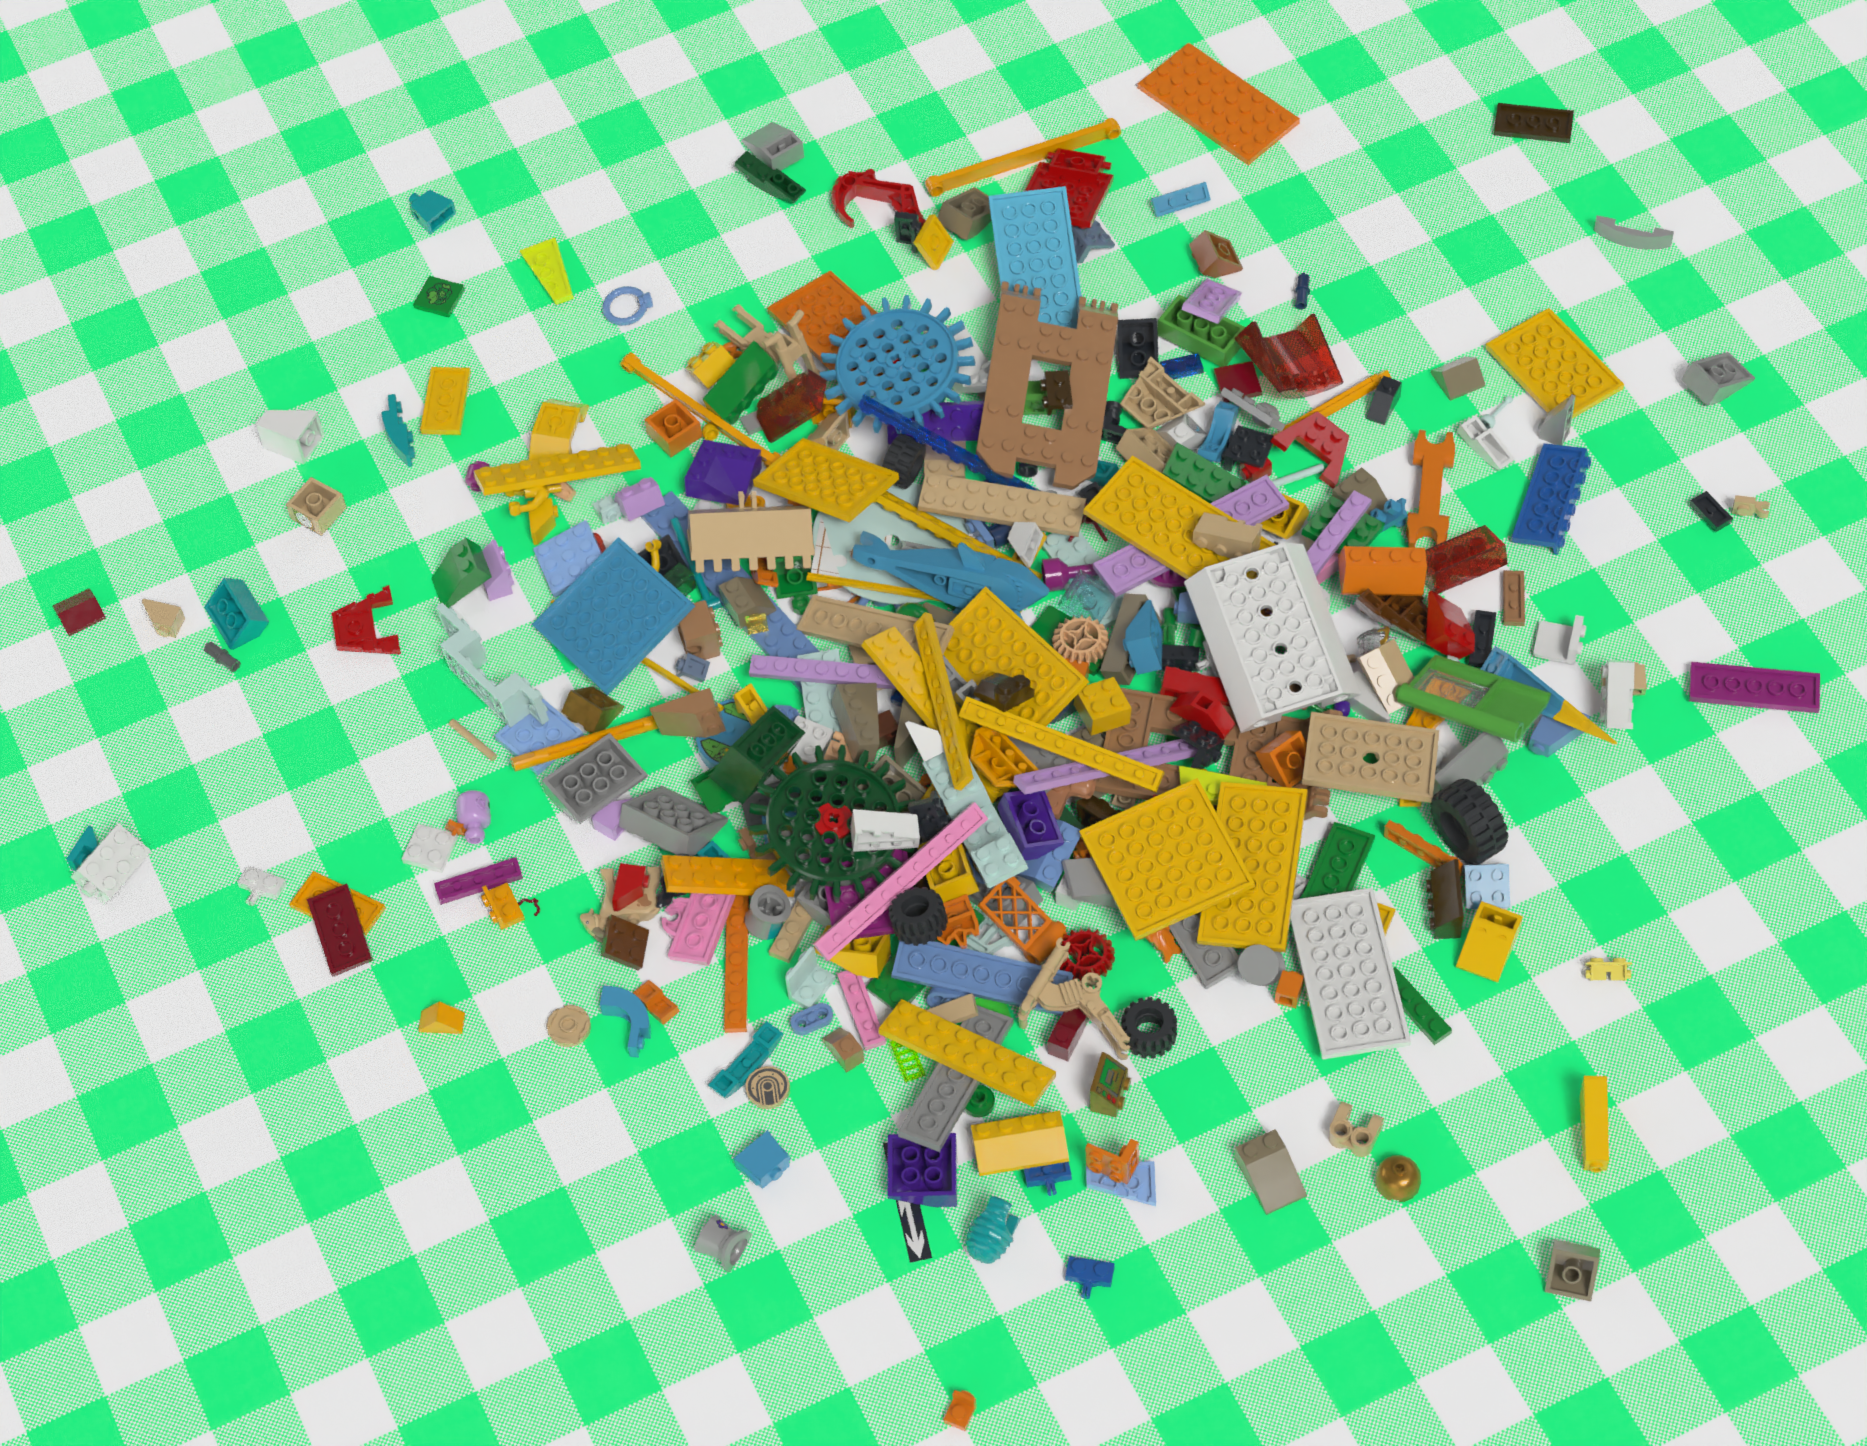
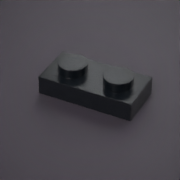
(1711, 511)

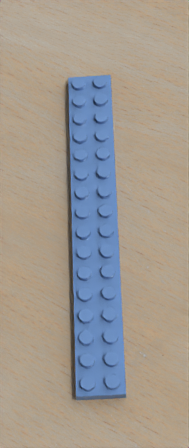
(782, 637)

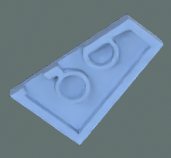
(1139, 1189)

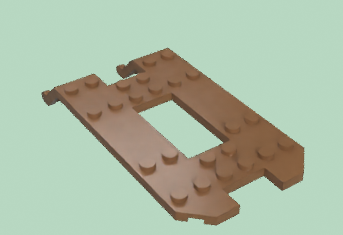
(1088, 354)
(1152, 714)

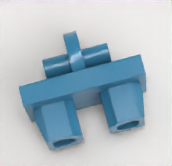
(1392, 514)

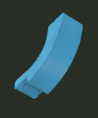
(1220, 432)
(625, 1004)

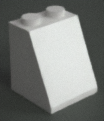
(290, 433)

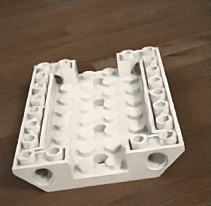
(1246, 641)

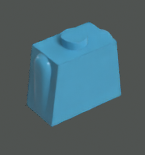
(762, 1160)

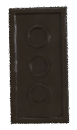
(1533, 123)

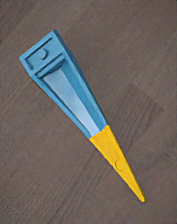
(1558, 708)

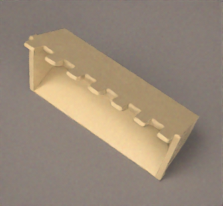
(750, 534)

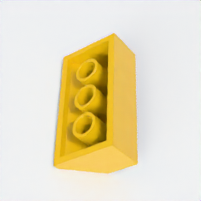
(1019, 1143)

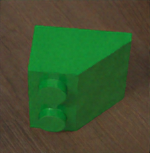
(793, 581)

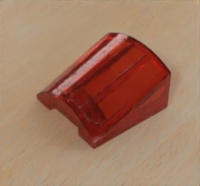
(1293, 361)

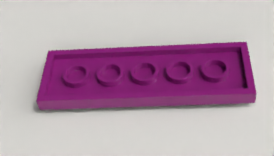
(1754, 687)

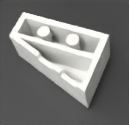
(1617, 694)
(883, 830)

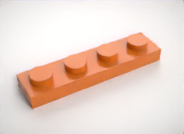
(1417, 845)

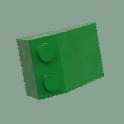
(460, 572)

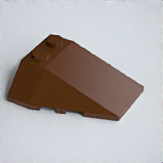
(1402, 613)

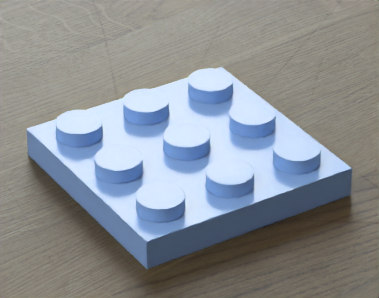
(567, 556)
(532, 735)

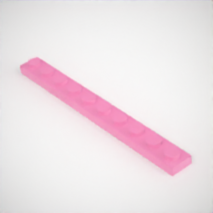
(900, 880)

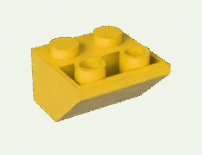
(710, 364)

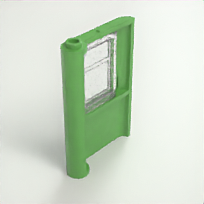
(1474, 698)

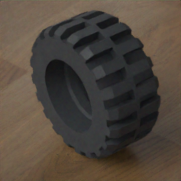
(1469, 821)

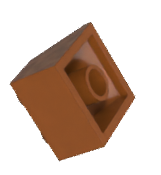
(1215, 255)

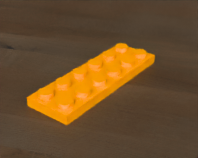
(720, 875)

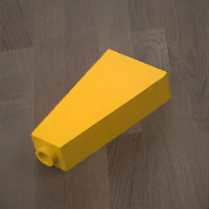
(1594, 1123)

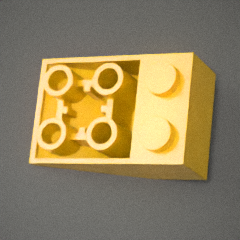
(1489, 941)

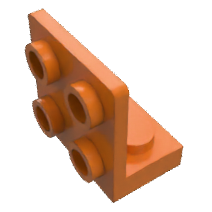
(1119, 1167)

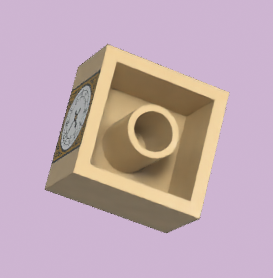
(316, 506)

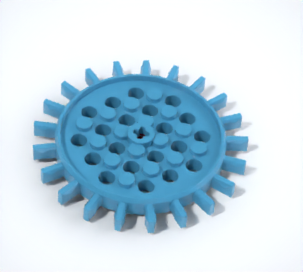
(899, 362)

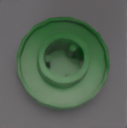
(981, 1102)

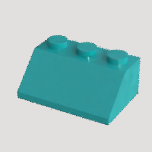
(236, 613)

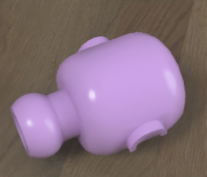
(474, 813)

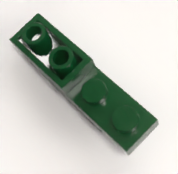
(769, 180)

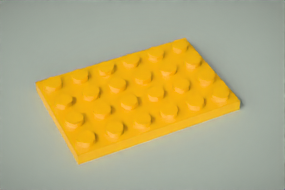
(1554, 363)
(826, 479)

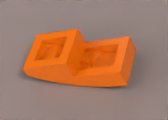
(656, 1003)

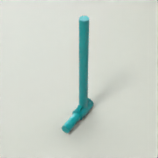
(712, 601)

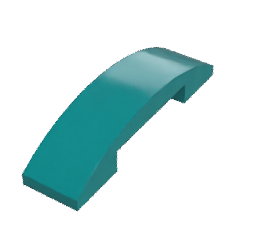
(752, 1058)

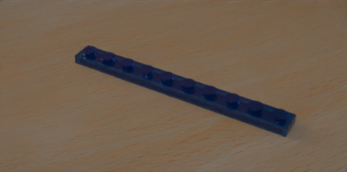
(937, 442)

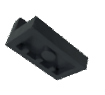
(1180, 657)
(930, 815)

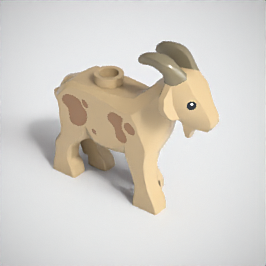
(638, 911)

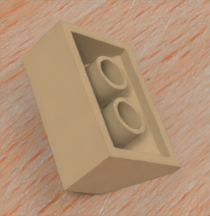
(1146, 446)
(1385, 671)

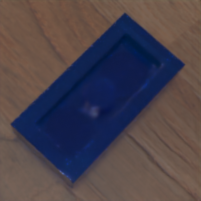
(1183, 366)

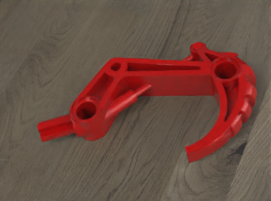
(865, 185)

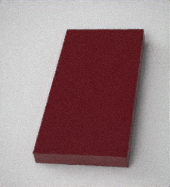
(340, 930)

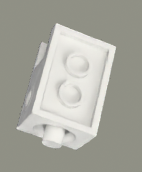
(110, 864)

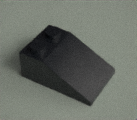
(1136, 345)

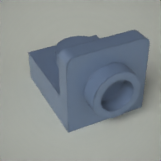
(692, 667)

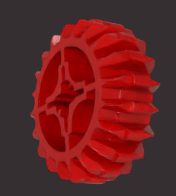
(1082, 944)

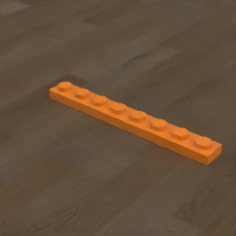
(736, 967)

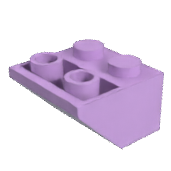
(501, 581)

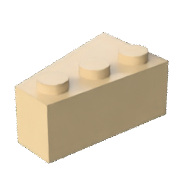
(1227, 537)

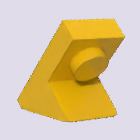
(749, 703)

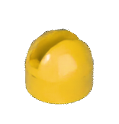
(710, 432)

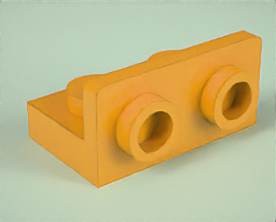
(503, 906)

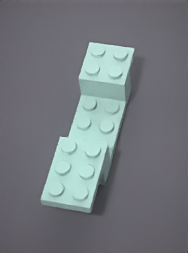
(465, 655)
(990, 844)

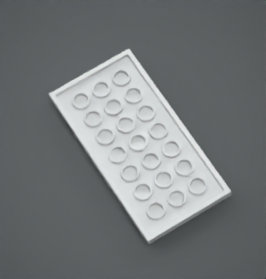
(1348, 974)

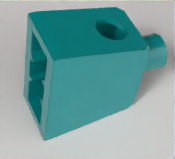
(431, 210)

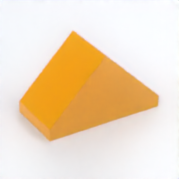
(441, 1019)

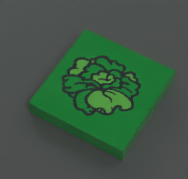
(439, 296)

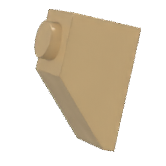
(164, 617)

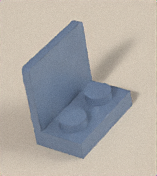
(1090, 238)

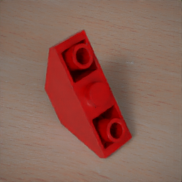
(1204, 710)

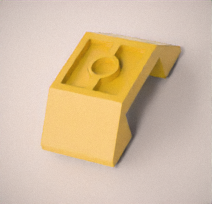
(555, 428)

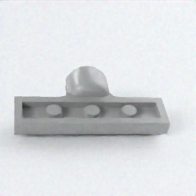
(1262, 413)

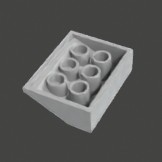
(593, 779)
(670, 821)

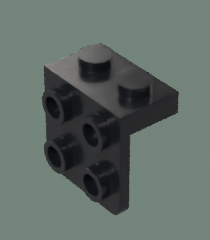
(1247, 447)
(1207, 742)

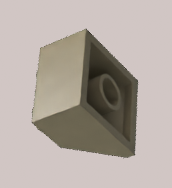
(1364, 484)
(744, 598)
(1572, 1270)

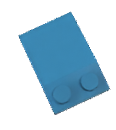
(1144, 640)

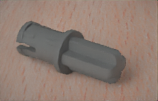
(222, 656)

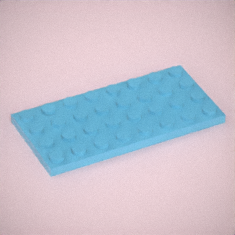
(1038, 250)

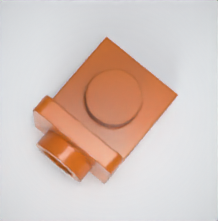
(960, 1410)

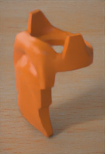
(1164, 942)

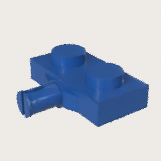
(1048, 1176)
(1089, 1273)

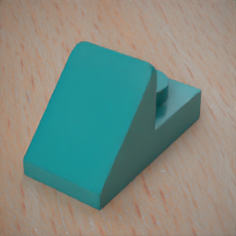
(83, 848)

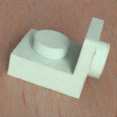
(607, 509)

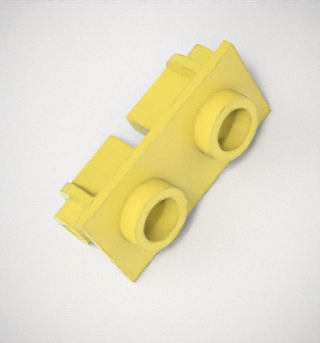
(1617, 969)

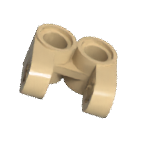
(1353, 1134)

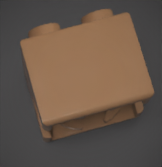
(700, 632)

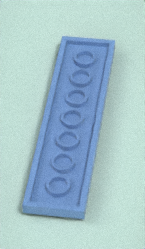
(970, 972)

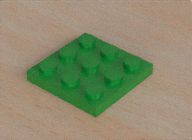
(1360, 536)

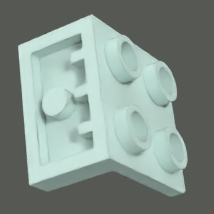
(807, 980)

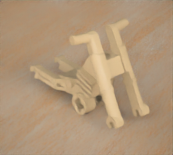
(777, 346)
(1072, 996)

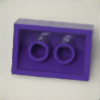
(1030, 823)

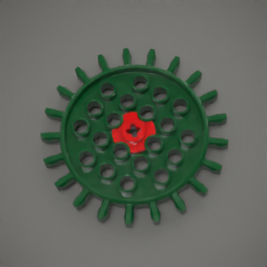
(831, 823)

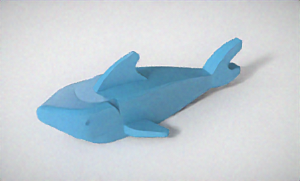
(954, 573)

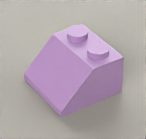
(639, 498)

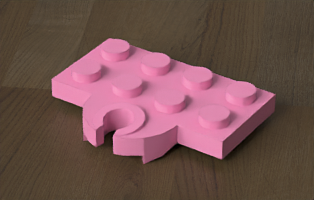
(697, 926)

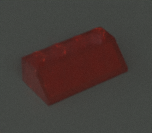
(791, 405)
(1464, 559)

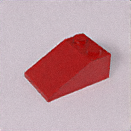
(1448, 628)

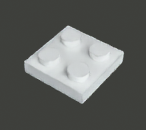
(429, 848)

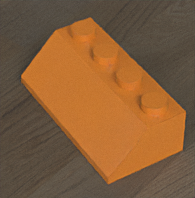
(1382, 570)

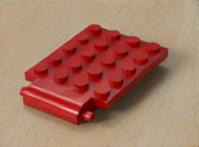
(1083, 180)

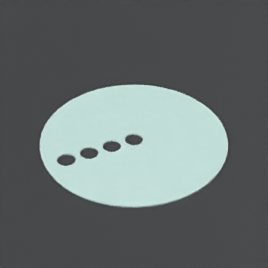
(881, 523)

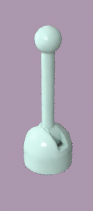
(1489, 420)

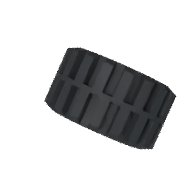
(906, 458)
(918, 916)
(1155, 1012)

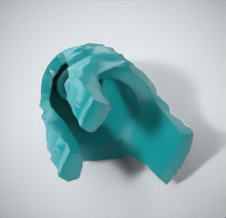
(990, 1232)

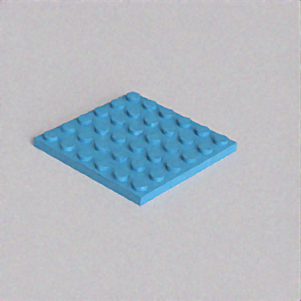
(613, 615)

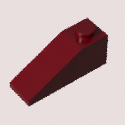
(1067, 1034)

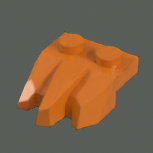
(960, 923)

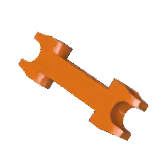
(1433, 459)

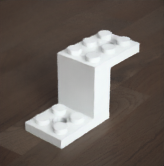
(977, 373)

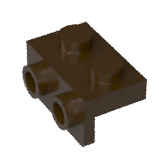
(1056, 391)

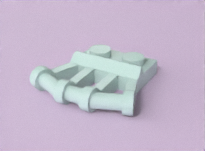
(981, 945)

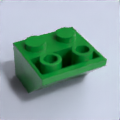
(710, 793)

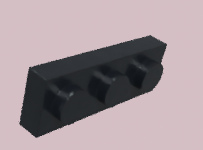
(1484, 632)

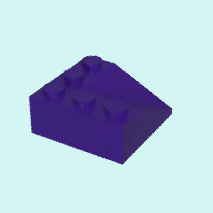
(722, 471)
(921, 1173)

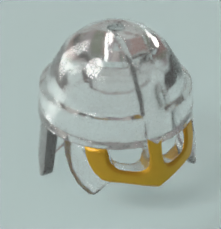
(1372, 639)

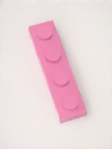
(861, 1009)

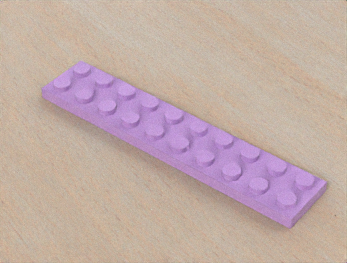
(1133, 567)

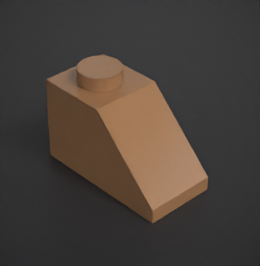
(844, 1048)

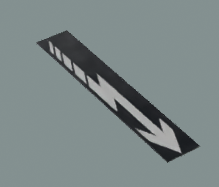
(912, 1227)

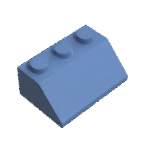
(1048, 868)

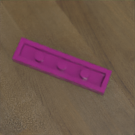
(472, 882)

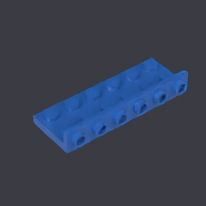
(1552, 496)

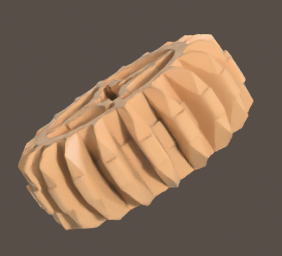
(1076, 635)

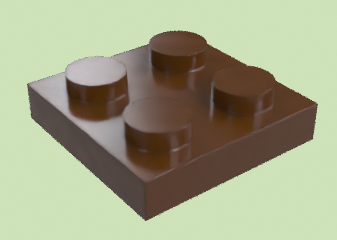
(624, 942)

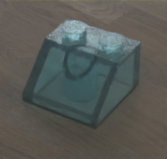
(1086, 597)

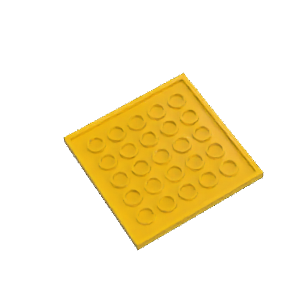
(1166, 859)

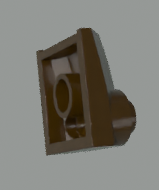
(1004, 691)

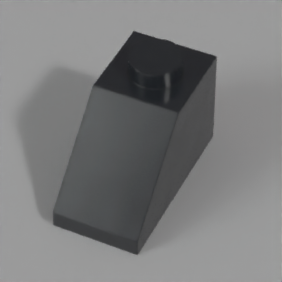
(1384, 400)

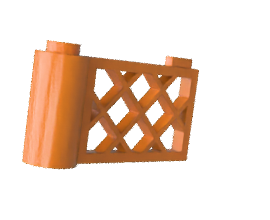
(1043, 940)

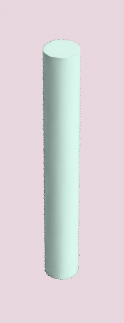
(1298, 475)

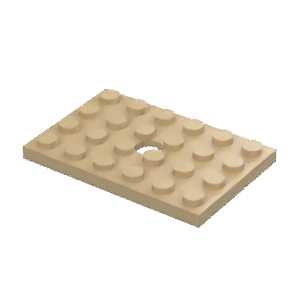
(1404, 754)

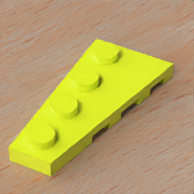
(549, 268)
(1211, 781)

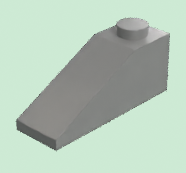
(1557, 424)

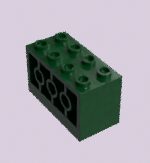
(755, 753)

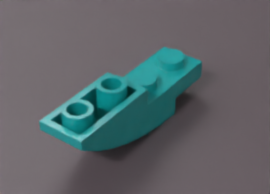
(397, 431)

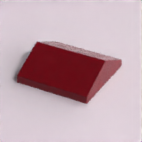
(79, 612)

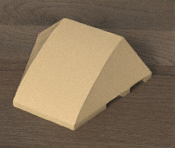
(1158, 397)

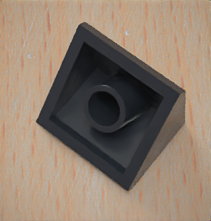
(668, 555)

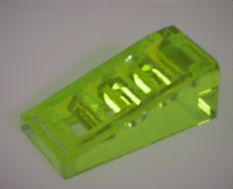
(893, 1046)

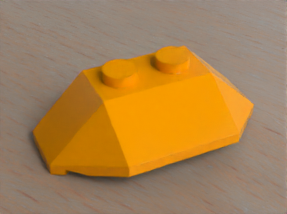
(998, 758)

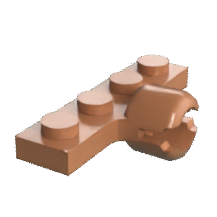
(1059, 795)

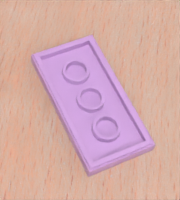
(1212, 301)

